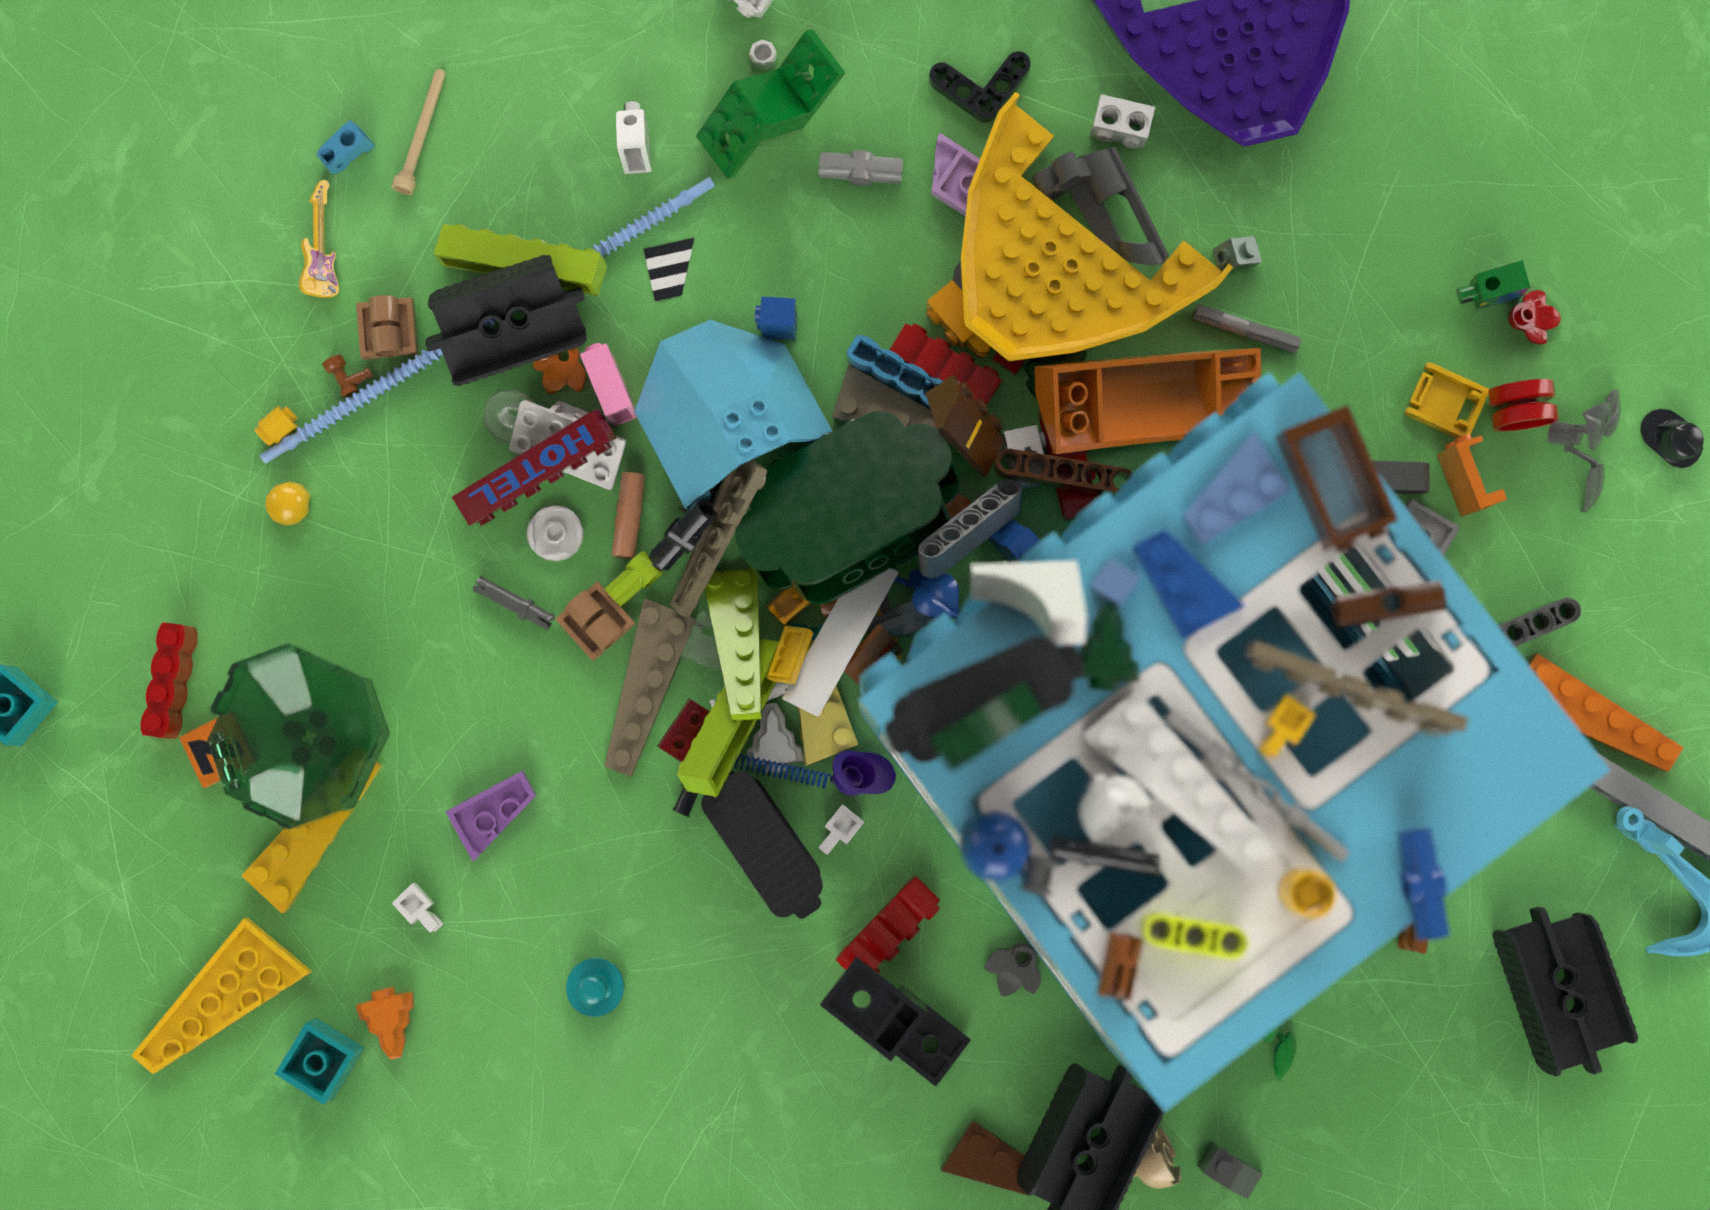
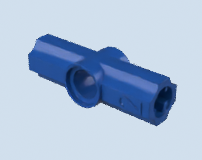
(1423, 884)

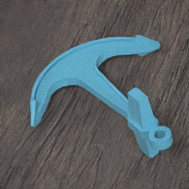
(1668, 850)

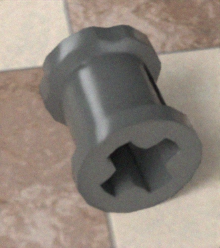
(1039, 875)

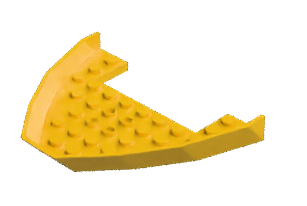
(1040, 277)

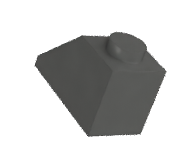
(1229, 1170)

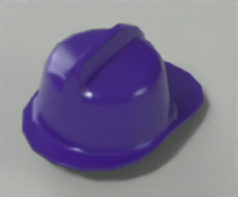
(862, 773)

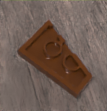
(985, 1159)

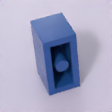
(777, 318)

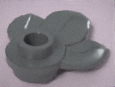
(1011, 972)

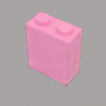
(608, 384)

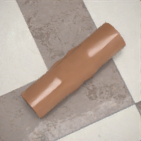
(628, 515)

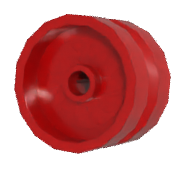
(1523, 405)

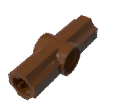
(1408, 600)

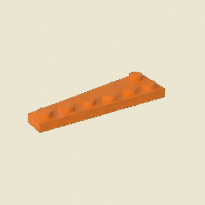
(1605, 720)

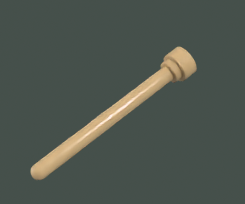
(404, 181)

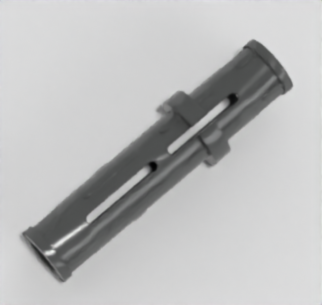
(514, 603)

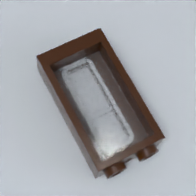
(1337, 479)

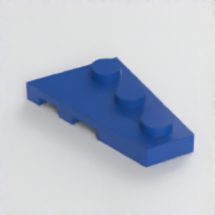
(1184, 585)

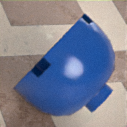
(995, 846)

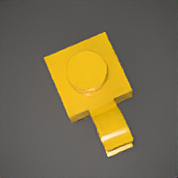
(1288, 723)

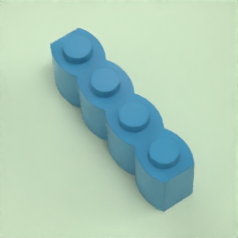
(890, 369)

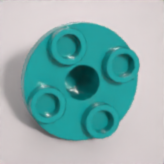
(595, 987)

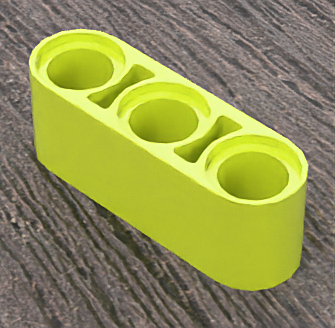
(1210, 935)

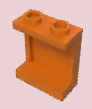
(1464, 477)

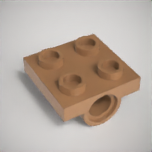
(387, 327)
(595, 621)

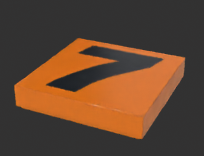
(200, 755)

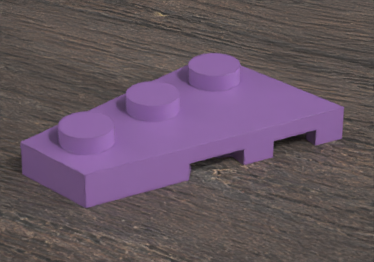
(490, 811)

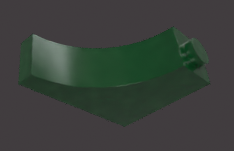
(986, 727)

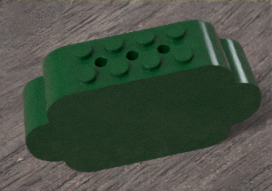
(848, 507)

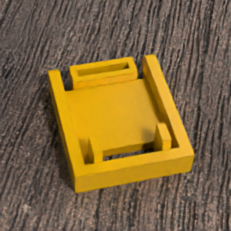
(1441, 399)

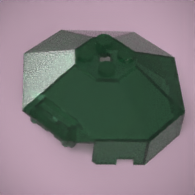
(262, 727)

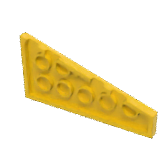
(232, 983)

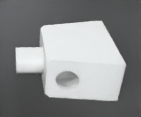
(633, 139)

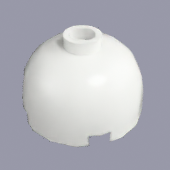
(1111, 804)

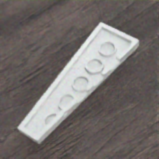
(1159, 762)

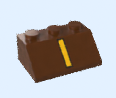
(966, 423)

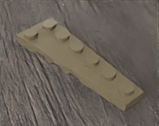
(730, 505)
(649, 673)
(1430, 718)

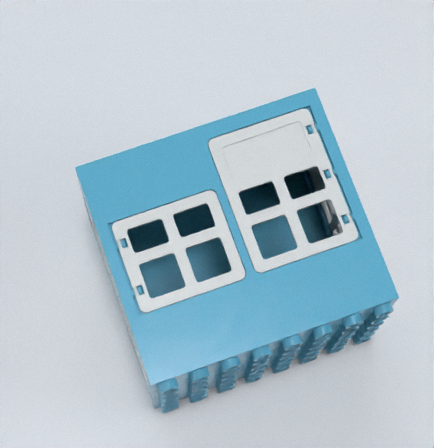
(1347, 772)

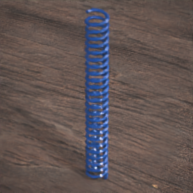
(781, 770)

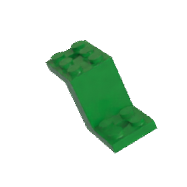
(770, 103)

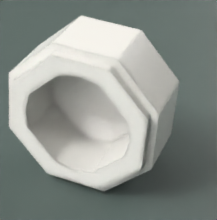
(763, 54)

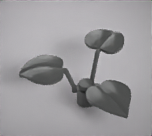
(1600, 421)

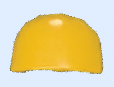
(288, 503)

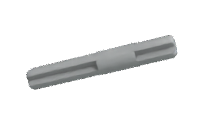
(1246, 328)

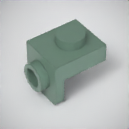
(1238, 253)

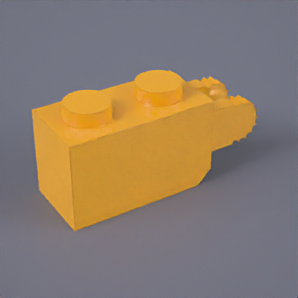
(947, 310)

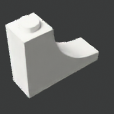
(1042, 590)

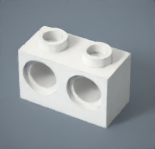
(1123, 114)

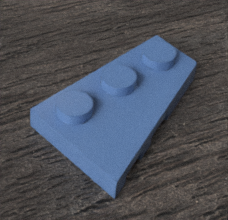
(1238, 491)

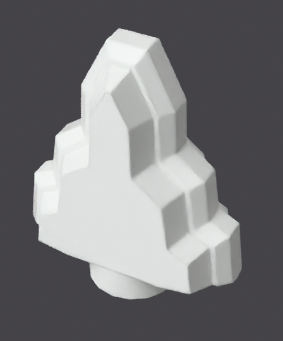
(774, 740)

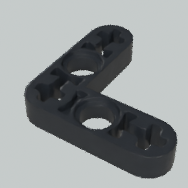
(979, 95)

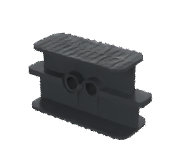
(478, 351)
(958, 694)
(765, 846)
(1600, 1013)
(1079, 1105)

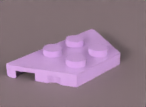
(952, 173)

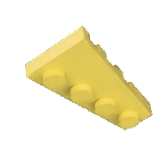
(828, 732)

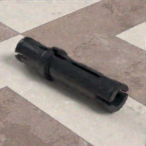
(1105, 855)

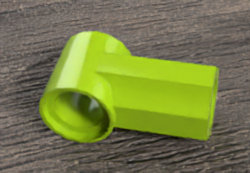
(638, 575)

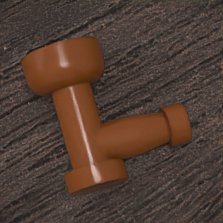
(348, 384)

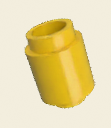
(276, 425)

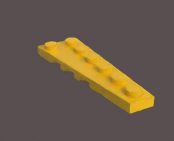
(293, 855)

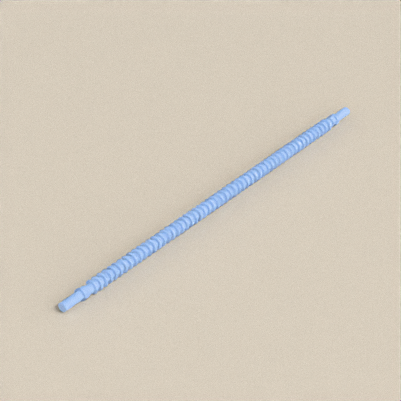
(291, 441)

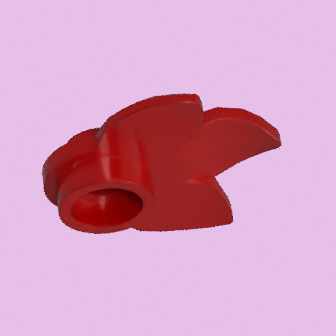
(1534, 317)

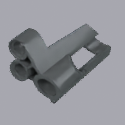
(1091, 182)

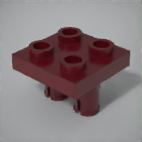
(683, 730)

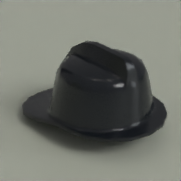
(1672, 437)

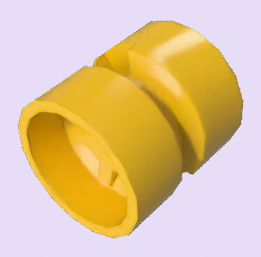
(1307, 892)

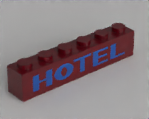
(534, 467)

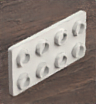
(538, 423)

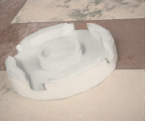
(555, 533)

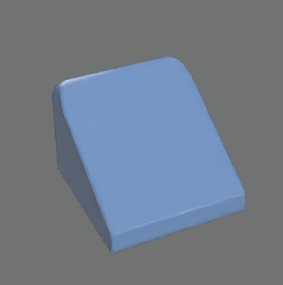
(1115, 582)

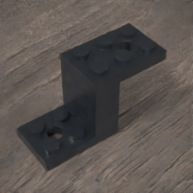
(895, 1021)

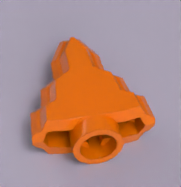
(387, 1018)

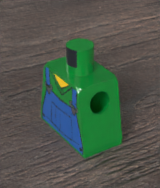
(1505, 285)

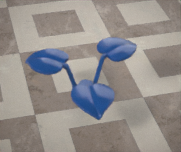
(933, 595)

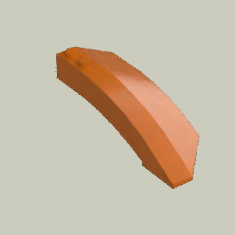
(1139, 396)

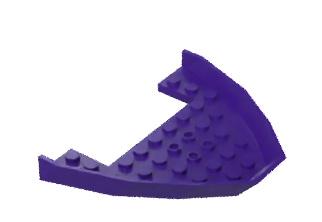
(1235, 62)

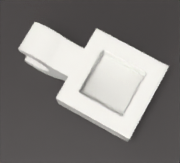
(842, 827)
(415, 906)

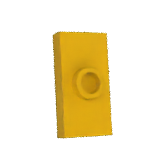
(790, 655)

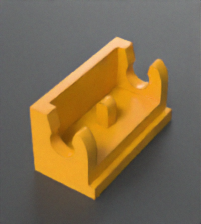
(787, 606)

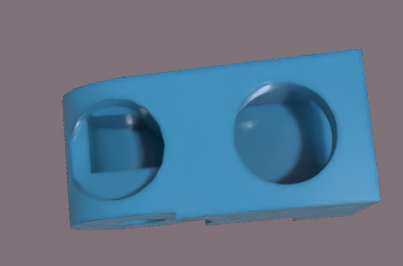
(344, 147)

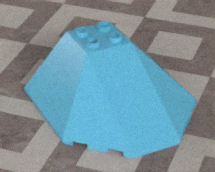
(720, 402)

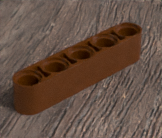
(1049, 476)

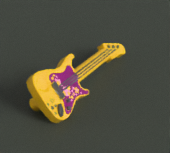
(318, 273)

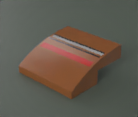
(870, 651)

